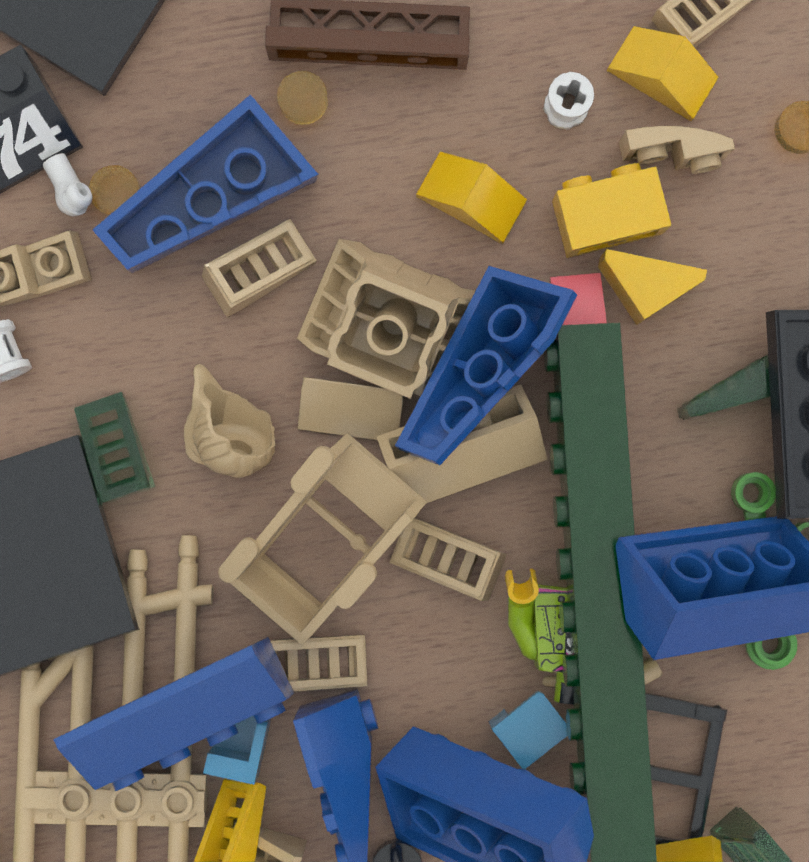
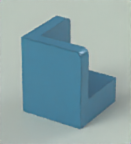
(529, 729)
(240, 755)

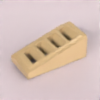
(670, 21)
(231, 261)
(493, 564)
(356, 662)

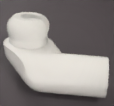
(70, 194)

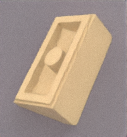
(348, 409)

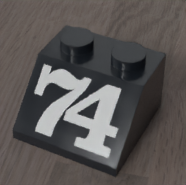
(30, 120)

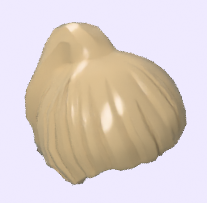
(226, 429)

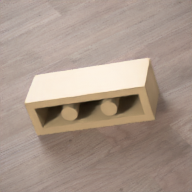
(497, 446)

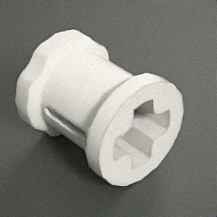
(573, 84)
(11, 361)

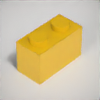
(610, 210)

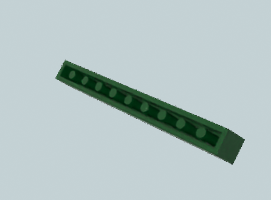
(605, 652)

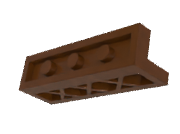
(368, 45)

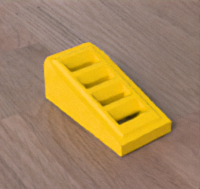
(220, 839)

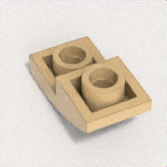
(689, 147)
(42, 268)

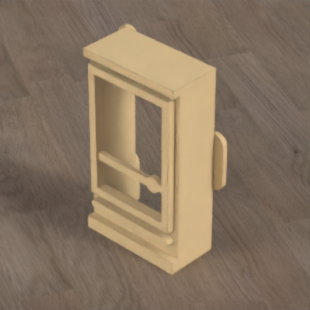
(365, 484)

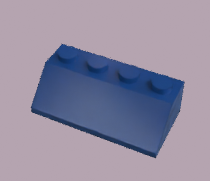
(715, 585)
(177, 716)
(477, 808)

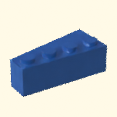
(213, 183)

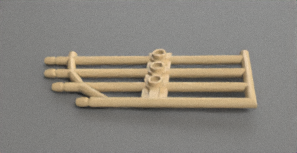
(65, 796)

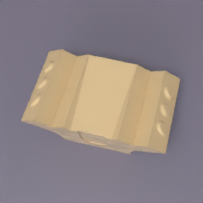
(382, 318)

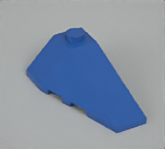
(490, 350)
(338, 757)

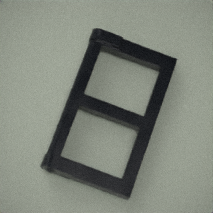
(703, 781)

